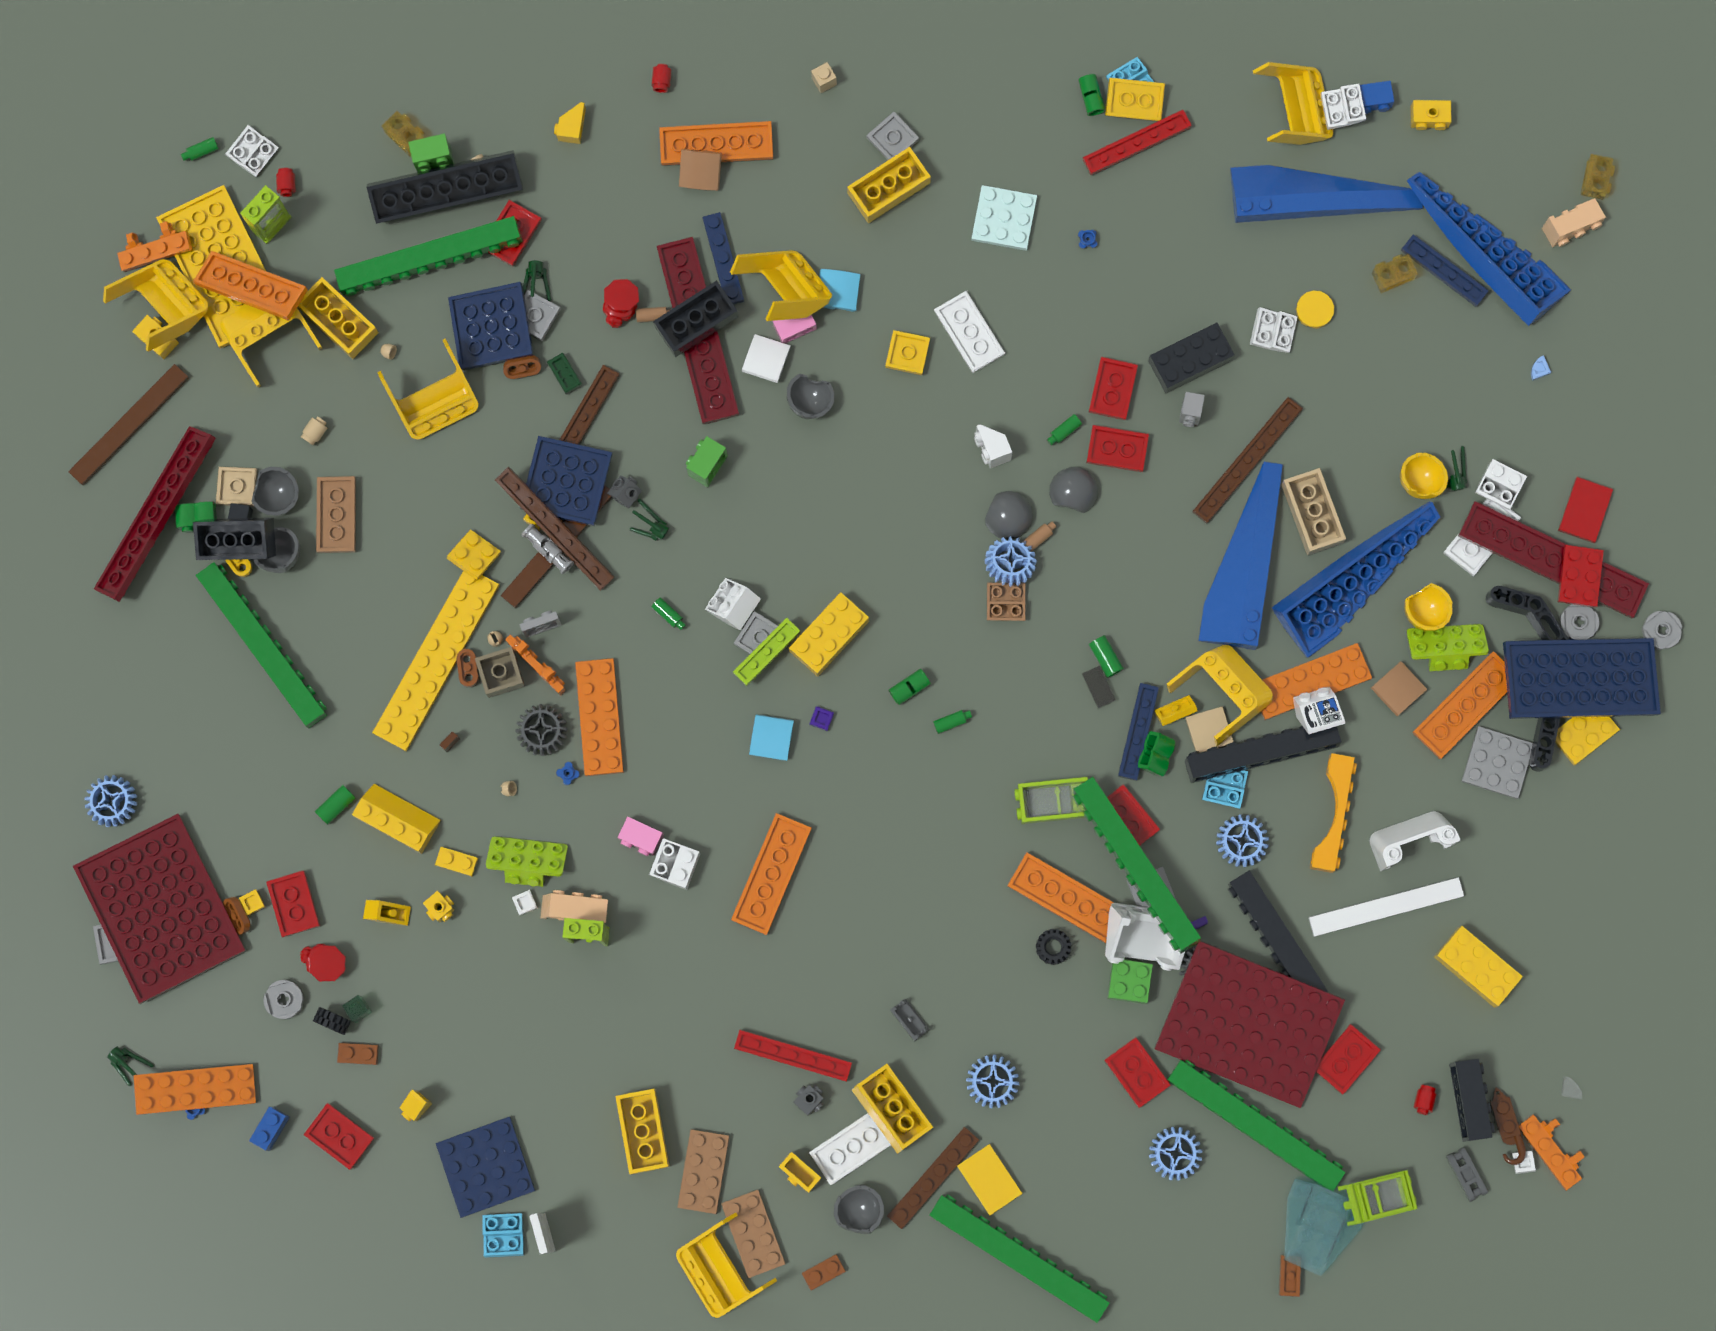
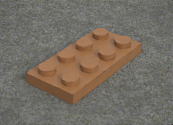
(336, 515)
(703, 1171)
(753, 1234)

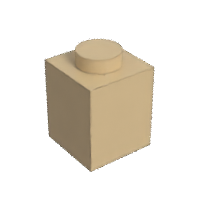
(823, 77)

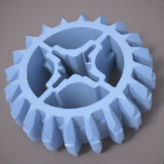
(1024, 559)
(102, 787)
(1250, 842)
(1009, 1083)
(1173, 1163)

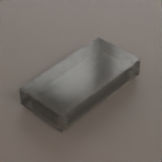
(1098, 687)

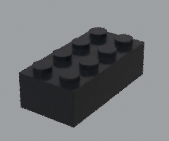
(696, 318)
(1191, 357)
(234, 539)
(1471, 1100)

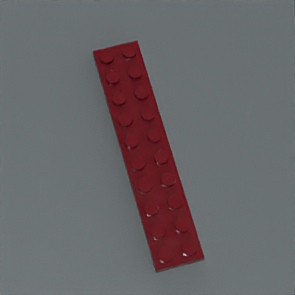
(706, 358)
(154, 513)
(1545, 555)

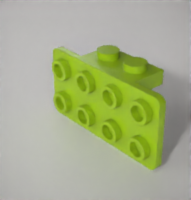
(1449, 646)
(526, 860)

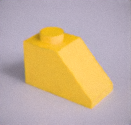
(571, 124)
(386, 912)
(414, 1106)

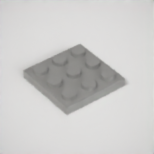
(1497, 762)

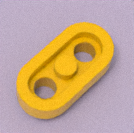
(235, 565)

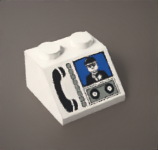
(1318, 710)

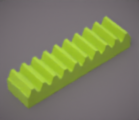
(766, 652)

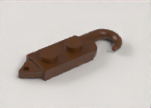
(1507, 1125)

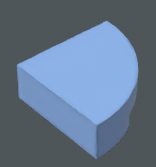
(1540, 368)

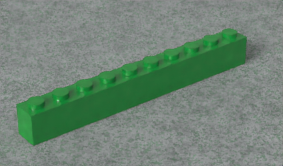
(428, 255)
(261, 645)
(1136, 865)
(1256, 1126)
(1020, 1259)

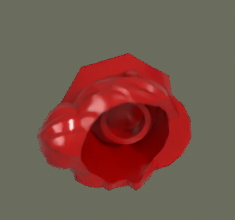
(620, 301)
(323, 962)

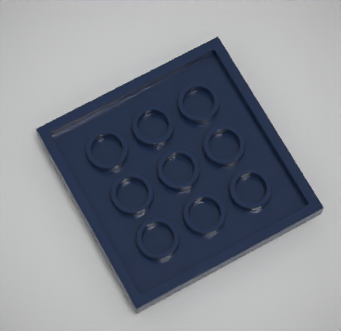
(490, 326)
(569, 478)
(485, 1167)

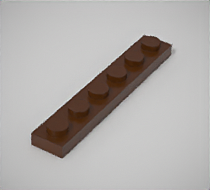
(933, 1178)

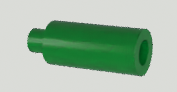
(200, 149)
(1064, 429)
(668, 613)
(951, 721)

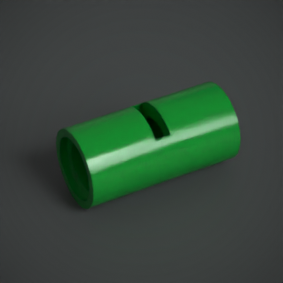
(1091, 95)
(1106, 656)
(909, 686)
(335, 804)

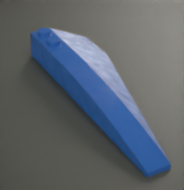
(1287, 193)
(1522, 283)
(1238, 592)
(1332, 596)

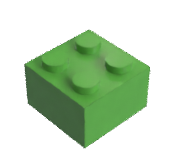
(431, 152)
(706, 461)
(1130, 981)

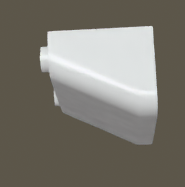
(1387, 841)
(1137, 935)

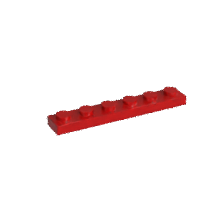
(1137, 142)
(793, 1055)

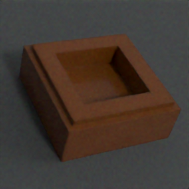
(449, 741)

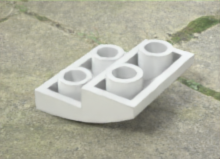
(1343, 106)
(251, 151)
(1273, 330)
(766, 358)

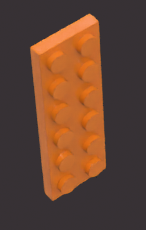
(734, 140)
(250, 285)
(1335, 670)
(1464, 706)
(599, 717)
(771, 874)
(1062, 896)
(194, 1089)

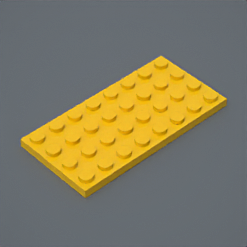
(214, 227)

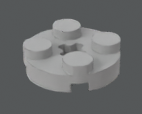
(1586, 614)
(1673, 630)
(293, 1005)

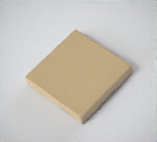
(236, 485)
(1204, 728)

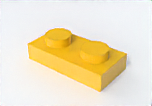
(1176, 710)
(456, 861)

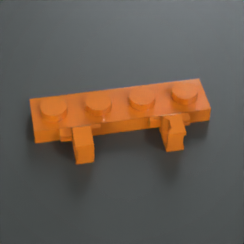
(142, 254)
(530, 657)
(1541, 1140)

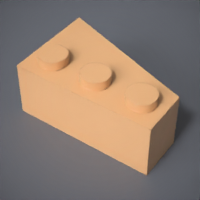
(1573, 223)
(573, 906)

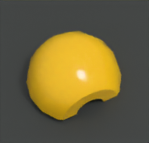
(1423, 476)
(1429, 608)

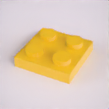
(907, 352)
(473, 554)

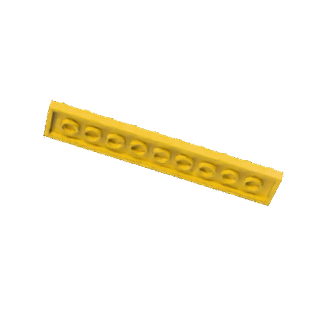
(435, 660)

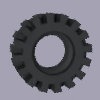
(1053, 958)
(331, 1020)

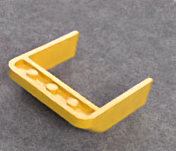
(1303, 103)
(792, 279)
(168, 294)
(250, 326)
(435, 404)
(1235, 679)
(714, 1273)

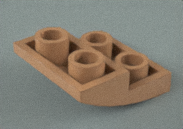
(700, 169)
(1005, 602)
(1399, 688)

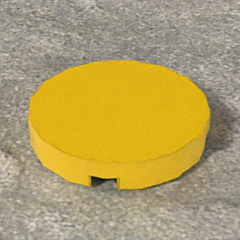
(1315, 309)

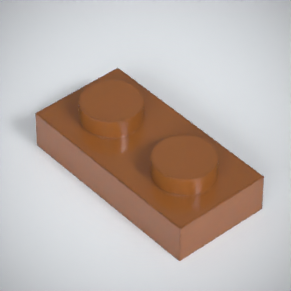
(357, 1054)
(823, 1272)
(1289, 1278)

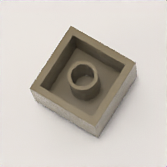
(500, 672)

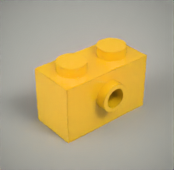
(1431, 114)
(148, 326)
(799, 1172)

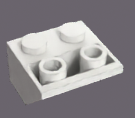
(994, 446)
(1500, 484)
(733, 603)
(675, 864)

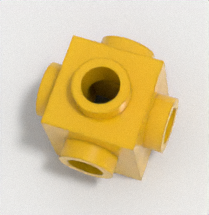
(434, 902)

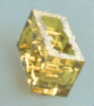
(401, 135)
(1593, 175)
(1396, 276)

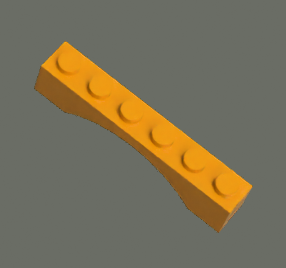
(1339, 773)

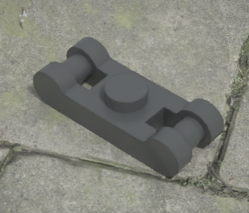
(1467, 1174)

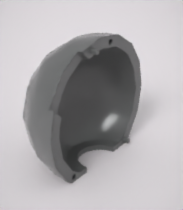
(808, 397)
(1074, 489)
(275, 491)
(1009, 515)
(286, 552)
(859, 1209)

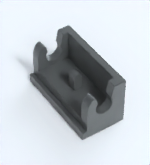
(909, 1019)

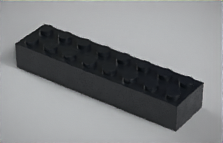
(444, 186)

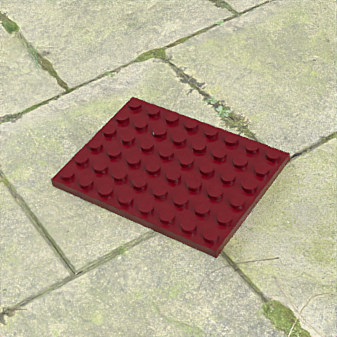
(159, 908)
(1249, 1024)

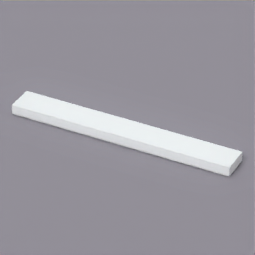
(1386, 907)

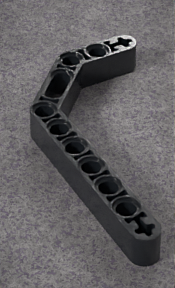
(1534, 617)

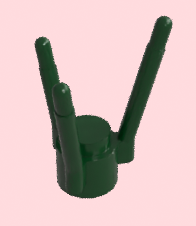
(534, 271)
(1458, 481)
(658, 528)
(119, 1058)

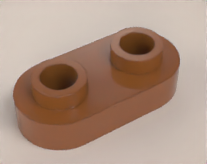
(522, 368)
(468, 668)
(237, 915)

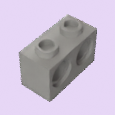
(1191, 409)

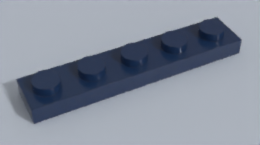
(722, 257)
(1444, 270)
(1138, 731)

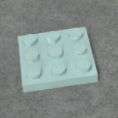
(1004, 217)

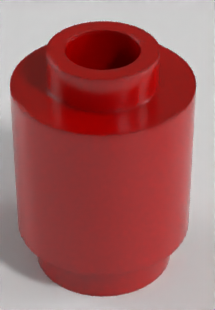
(661, 78)
(285, 182)
(1425, 1099)

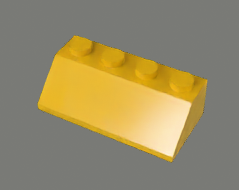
(396, 818)

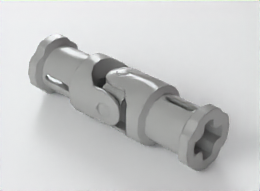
(549, 550)

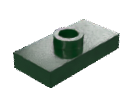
(564, 373)

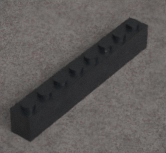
(1259, 752)
(1273, 930)

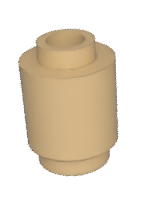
(314, 430)

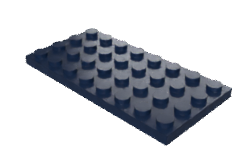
(1581, 678)

